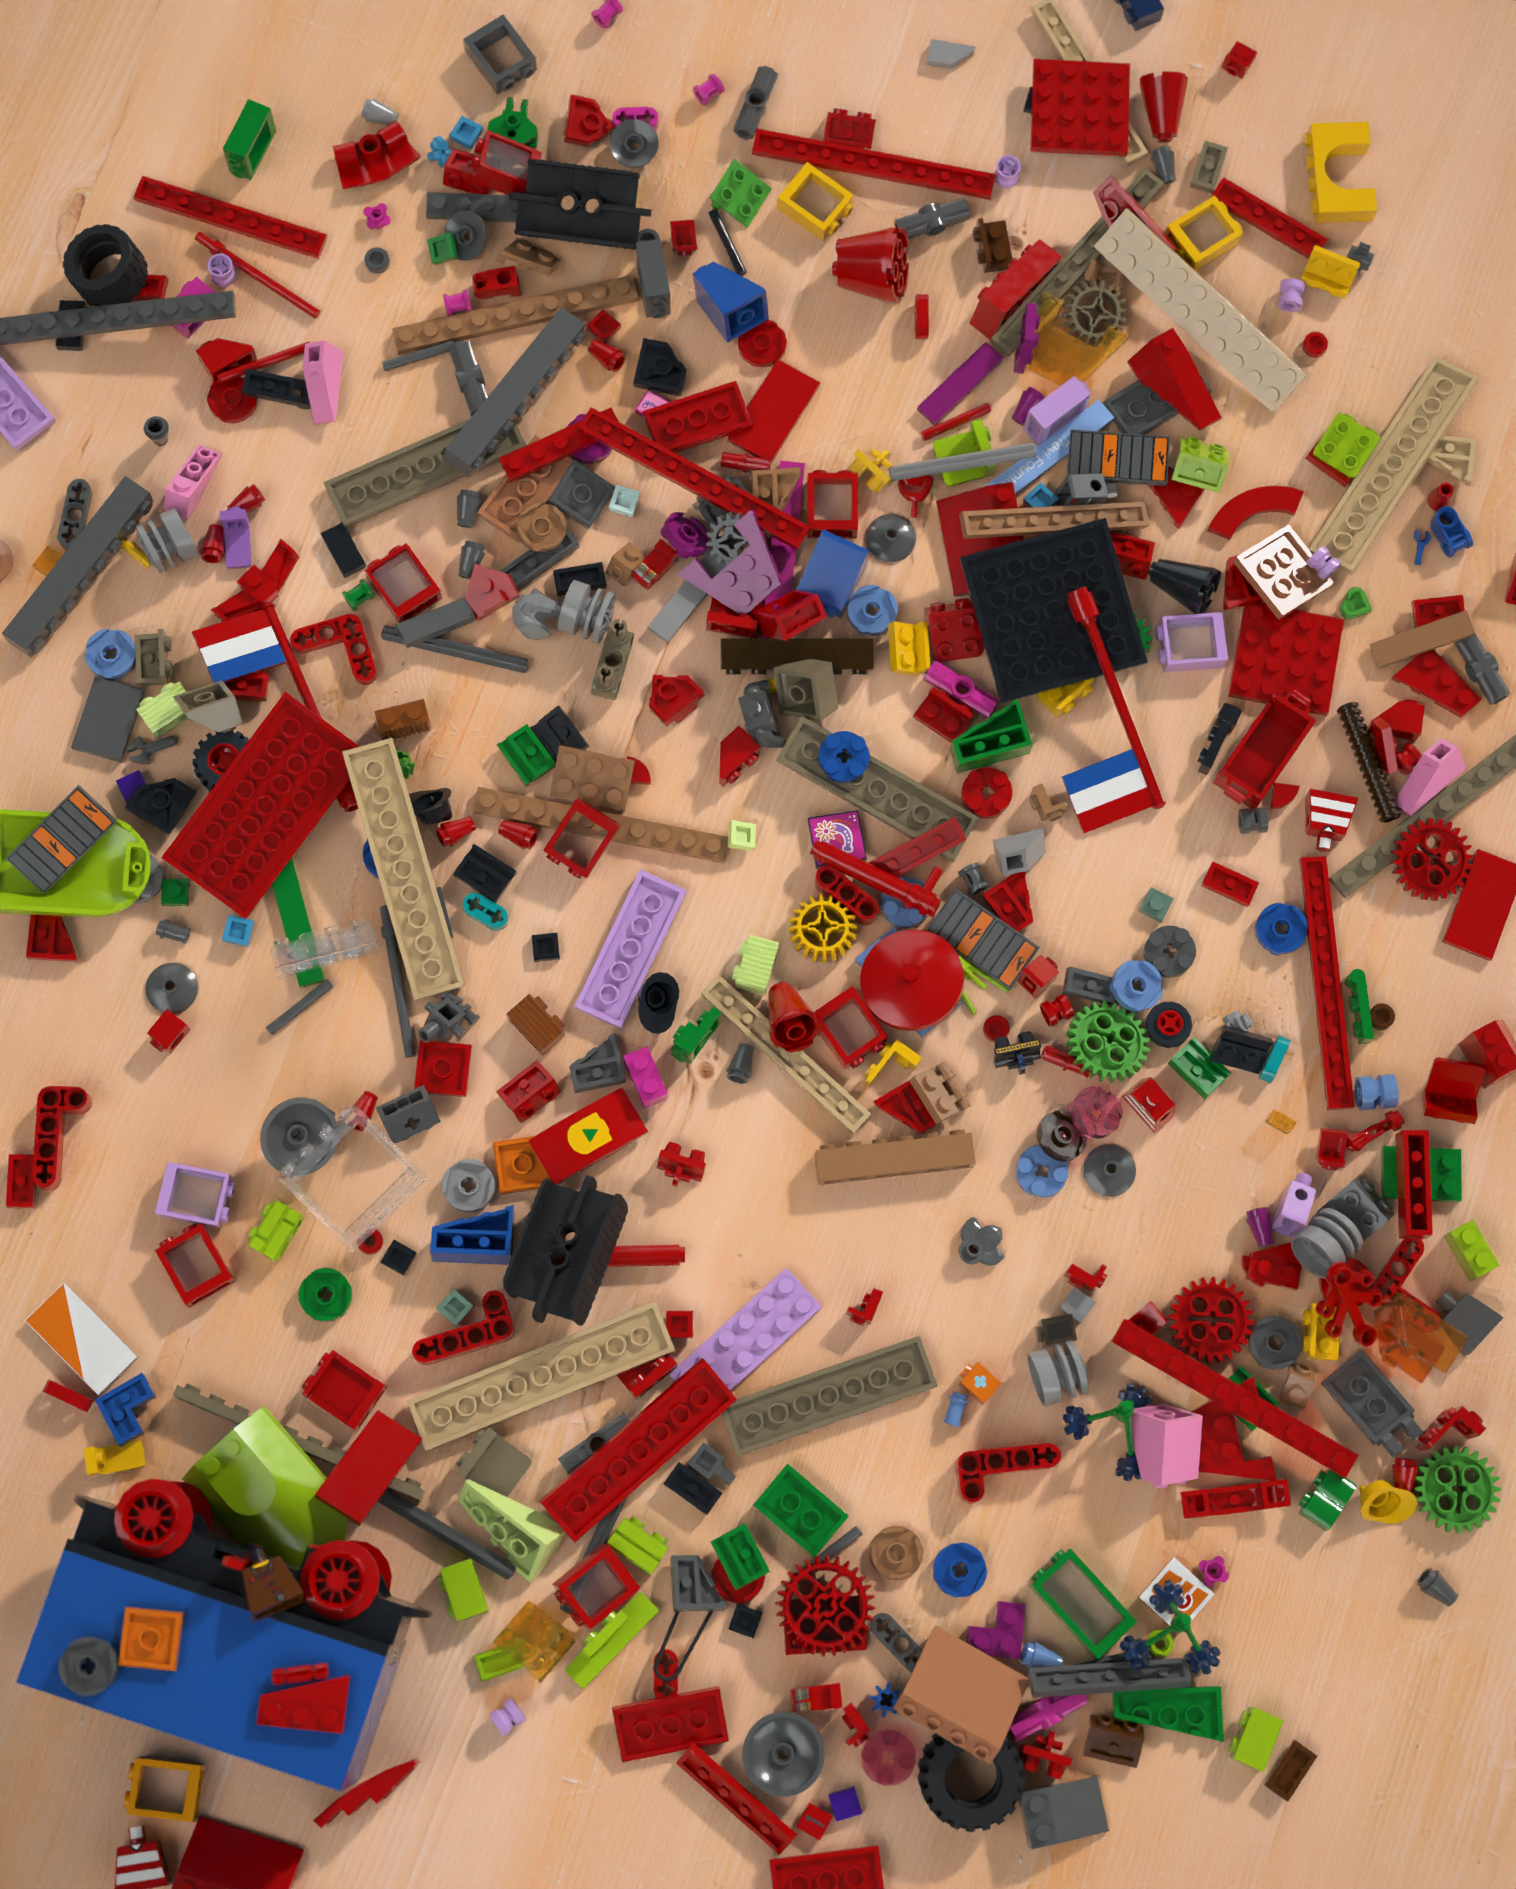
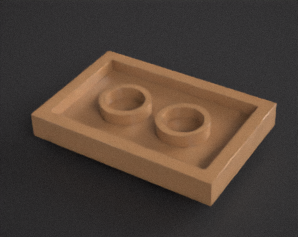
(592, 777)

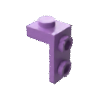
(237, 537)

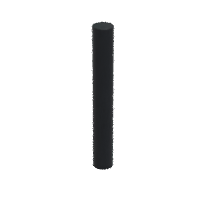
(727, 242)

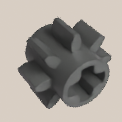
(1362, 255)

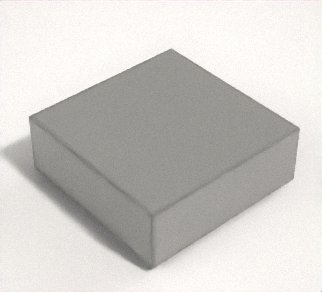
(1077, 1304)

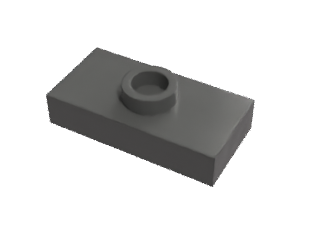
(1088, 985)

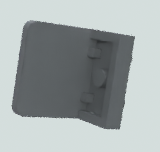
(1362, 1206)

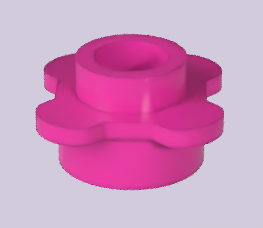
(381, 221)
(1206, 1567)

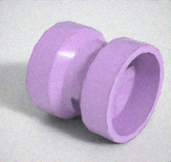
(1010, 167)
(217, 266)
(1291, 295)
(1323, 562)
(507, 1717)

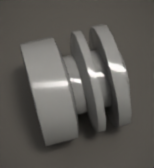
(166, 540)
(585, 611)
(1326, 1240)
(1053, 1374)

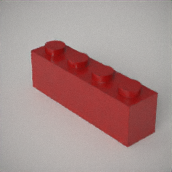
(1413, 1184)

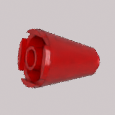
(1164, 102)
(790, 1019)

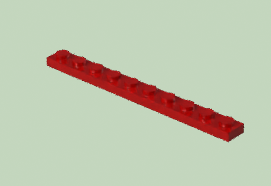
(873, 164)
(692, 477)
(1326, 983)
(1234, 1398)

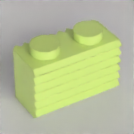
(162, 712)
(756, 964)

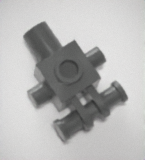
(446, 1018)

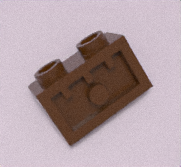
(993, 244)
(1114, 1740)

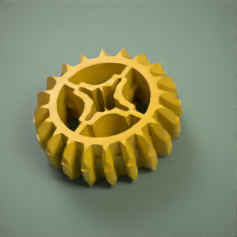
(811, 929)

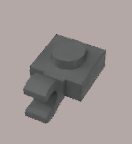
(708, 1462)

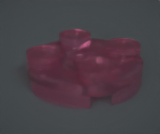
(1086, 1122)
(872, 1755)

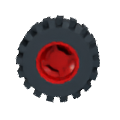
(216, 756)

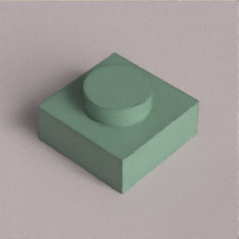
(1155, 905)
(455, 1307)

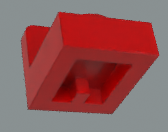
(1239, 60)
(870, 1304)
(854, 1720)

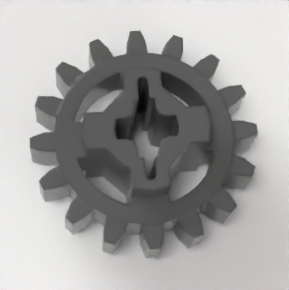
(721, 542)

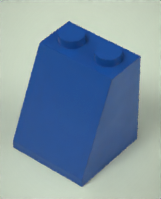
(730, 300)
(834, 572)

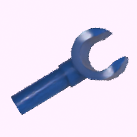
(1420, 545)

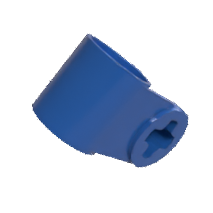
(1451, 536)

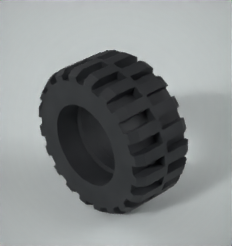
(975, 1813)

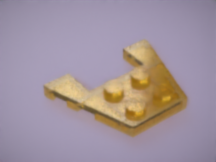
(1064, 356)

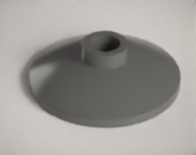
(634, 132)
(460, 226)
(889, 548)
(176, 999)
(1100, 1179)

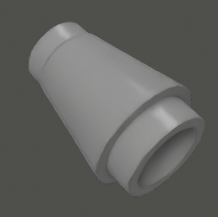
(377, 112)

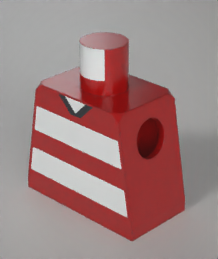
(1328, 816)
(1150, 1103)
(141, 1863)

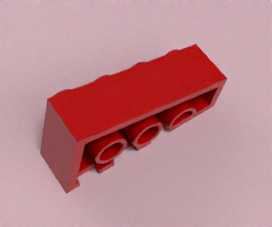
(1013, 287)

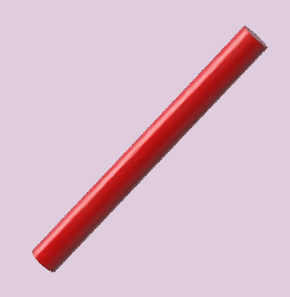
(261, 363)

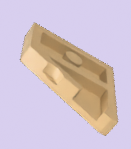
(1455, 457)

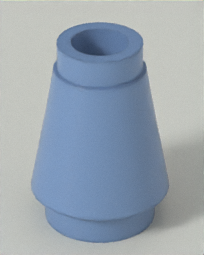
(1037, 1656)

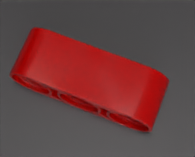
(842, 883)

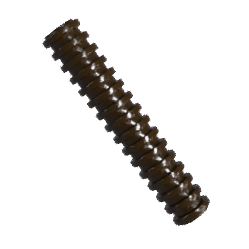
(1369, 763)

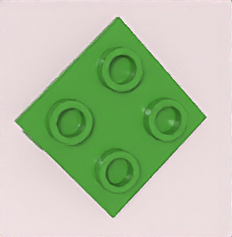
(740, 193)

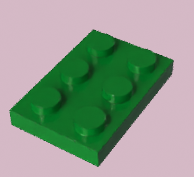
(1444, 1172)
(800, 1510)

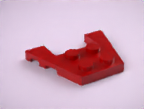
(1221, 1446)

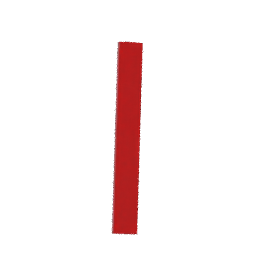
(230, 217)

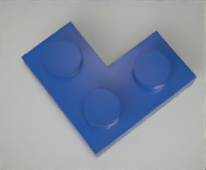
(118, 1408)

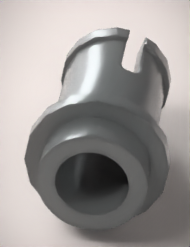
(172, 931)

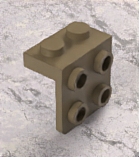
(493, 1463)

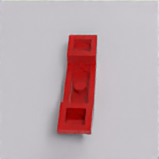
(1235, 1499)

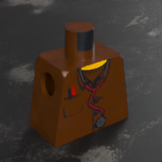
(269, 1586)

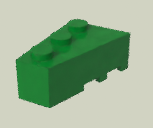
(993, 740)

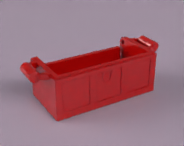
(1265, 749)

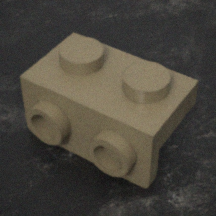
(152, 658)

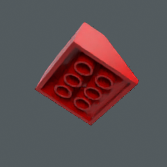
(984, 498)
(235, 1859)

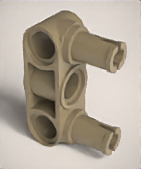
(615, 648)

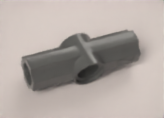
(759, 91)
(934, 218)
(468, 375)
(1483, 669)
(582, 1451)

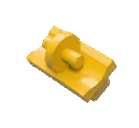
(879, 478)

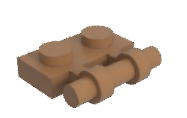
(934, 1095)

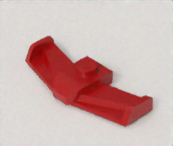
(259, 586)

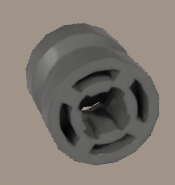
(1253, 820)

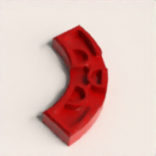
(1252, 502)

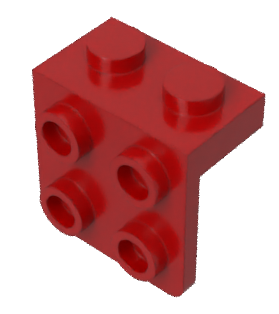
(953, 630)
(1453, 1090)
(1465, 1422)

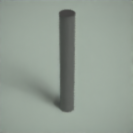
(417, 356)
(300, 1006)
(838, 1546)

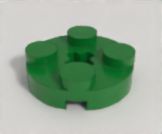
(315, 1284)

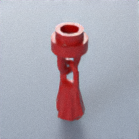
(1358, 1140)

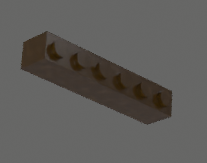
(766, 653)

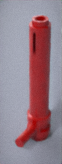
(910, 895)
(643, 1256)

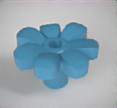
(440, 151)

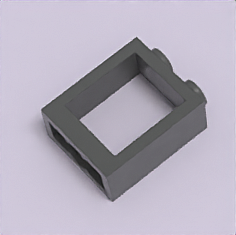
(486, 37)
(653, 278)

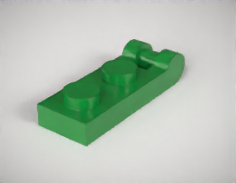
(1360, 1006)

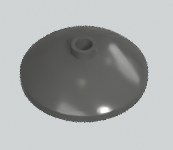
(301, 1113)
(804, 1757)

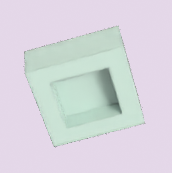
(624, 501)

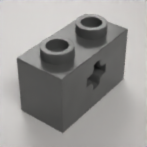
(408, 1114)

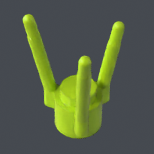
(968, 969)

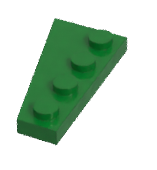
(1182, 1709)

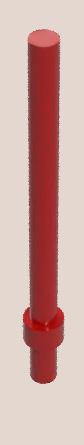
(216, 247)

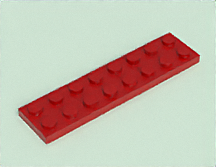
(638, 1450)

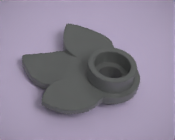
(983, 1240)

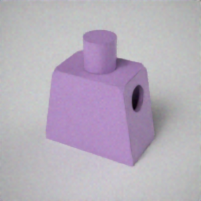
(1294, 1206)

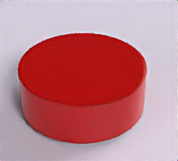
(1315, 344)
(995, 1027)

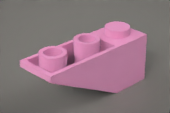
(322, 375)
(191, 481)
(1431, 774)

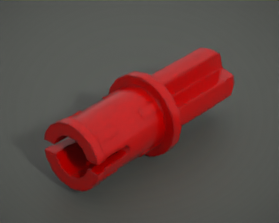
(744, 462)
(1063, 1060)

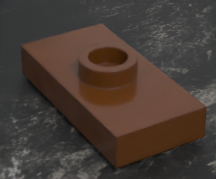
(1290, 1770)

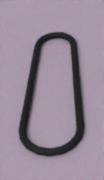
(688, 1652)

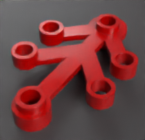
(1338, 1278)

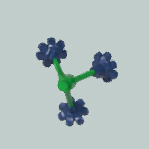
(1131, 1399)
(1167, 1599)

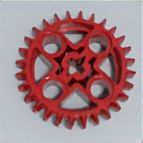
(855, 1584)

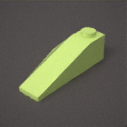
(521, 1532)

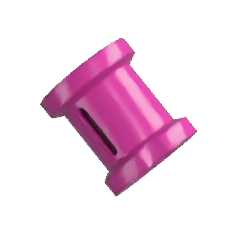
(606, 13)
(708, 89)
(456, 302)

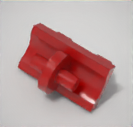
(679, 1166)
(1057, 1762)

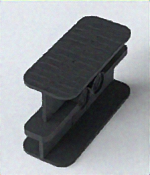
(612, 225)
(572, 1286)

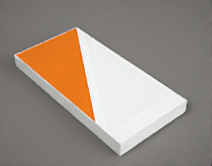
(81, 1339)

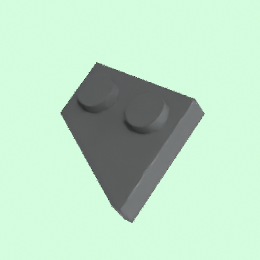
(598, 1068)
(693, 1586)

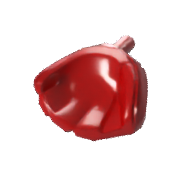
(915, 490)

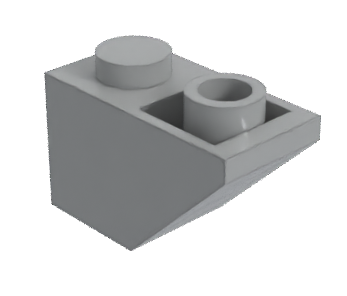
(1019, 851)

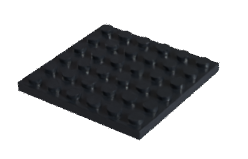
(1026, 614)

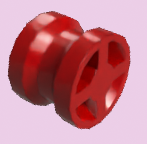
(1407, 758)

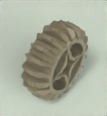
(1084, 310)

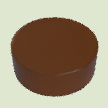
(1382, 1016)

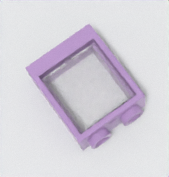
(1056, 410)
(1192, 642)
(195, 1195)

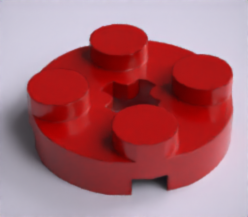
(976, 802)

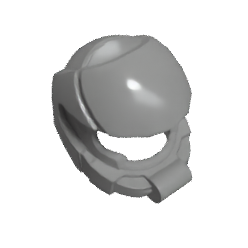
(532, 611)

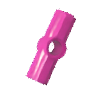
(975, 699)
(1044, 1714)

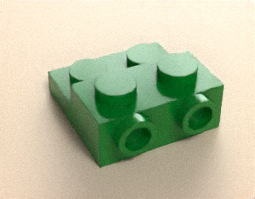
(691, 1038)

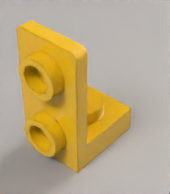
(904, 1057)
(114, 1458)

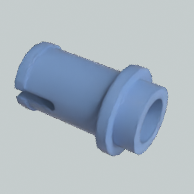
(956, 1409)

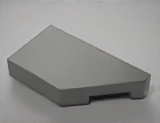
(948, 54)

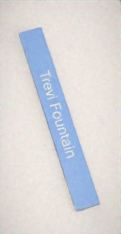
(1054, 448)

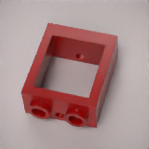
(794, 614)
(593, 815)

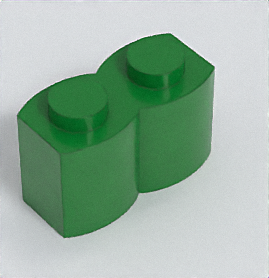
(1326, 1499)

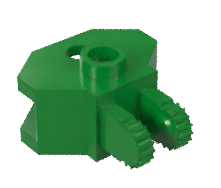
(515, 124)

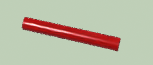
(955, 421)

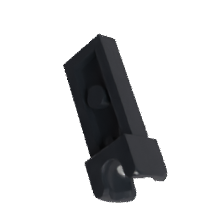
(1225, 722)

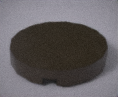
(1060, 1137)

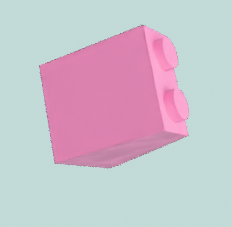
(1166, 1444)

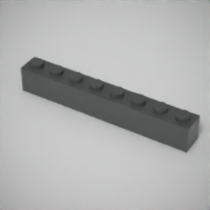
(514, 392)
(78, 567)

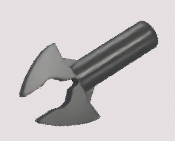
(148, 748)

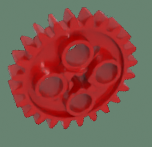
(1418, 877)
(1210, 1344)

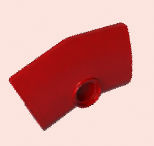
(362, 167)

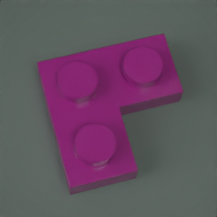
(1028, 338)
(1006, 1637)

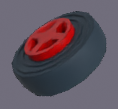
(1175, 1017)

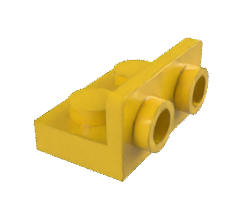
(1330, 272)
(909, 648)
(1063, 698)
(1317, 1343)

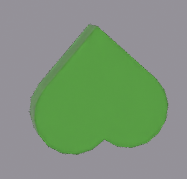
(1355, 604)

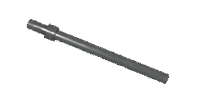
(389, 935)

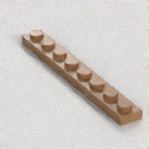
(1050, 519)

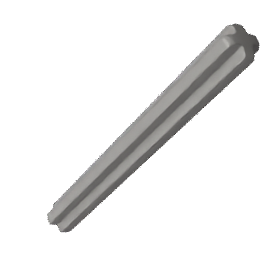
(963, 461)

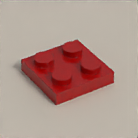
(443, 1068)

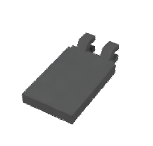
(1372, 1402)

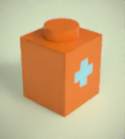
(979, 1382)

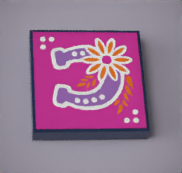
(839, 830)

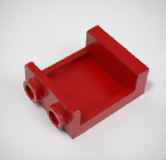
(343, 1390)

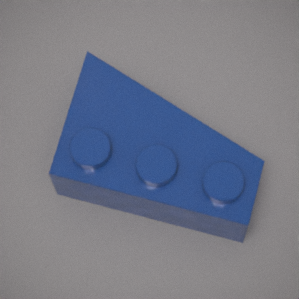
(476, 1239)

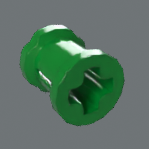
(358, 595)

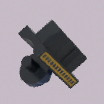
(1018, 1054)

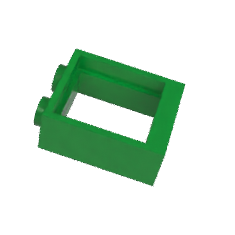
(249, 139)

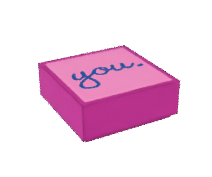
(649, 401)

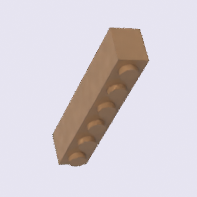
(894, 1158)

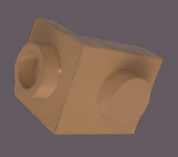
(1109, 275)
(624, 563)
(1040, 802)
(1298, 1385)

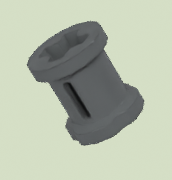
(973, 878)

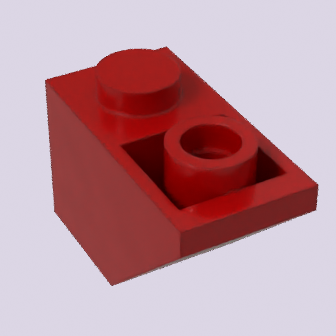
(736, 753)

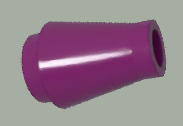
(1027, 401)
(1260, 1225)

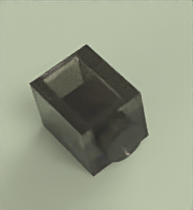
(1056, 1330)

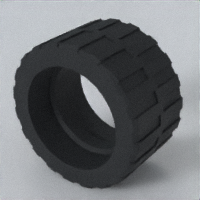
(93, 246)

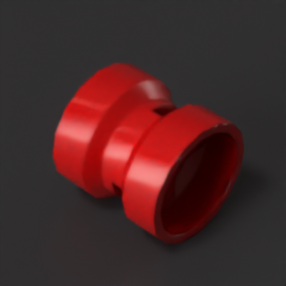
(1056, 1010)

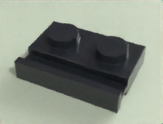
(558, 730)
(484, 873)
(1241, 1049)

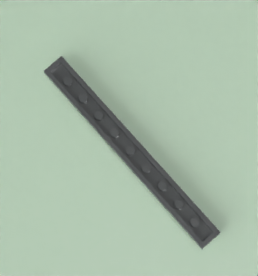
(117, 317)

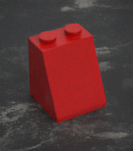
(1494, 1049)

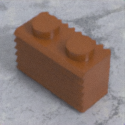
(403, 720)
(536, 1024)

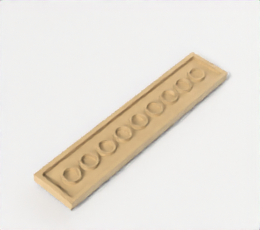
(1200, 310)
(1395, 463)
(403, 869)
(541, 1376)

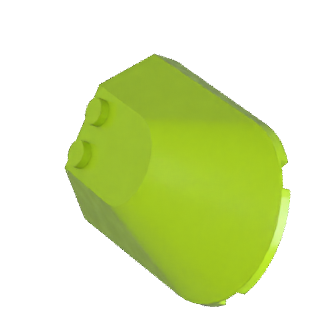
(96, 886)
(266, 1490)

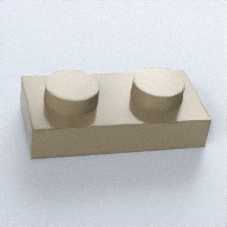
(1208, 167)

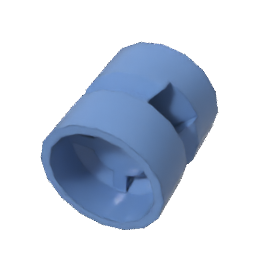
(1378, 1091)

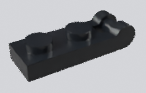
(275, 388)

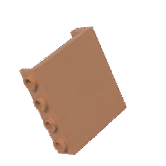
(962, 1694)

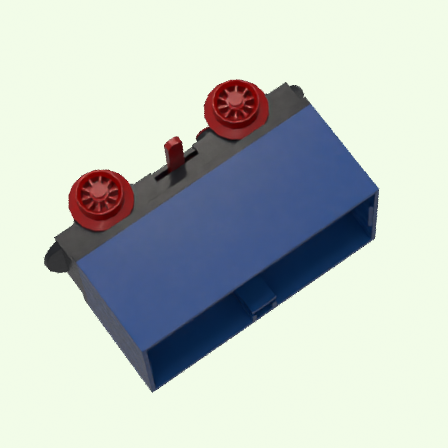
(161, 1556)

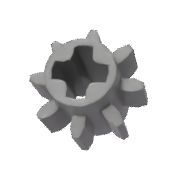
(1237, 1021)

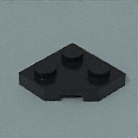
(659, 369)
(161, 803)

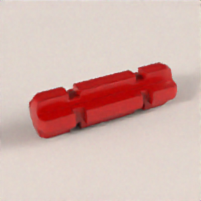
(300, 1673)

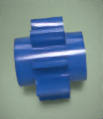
(878, 1698)

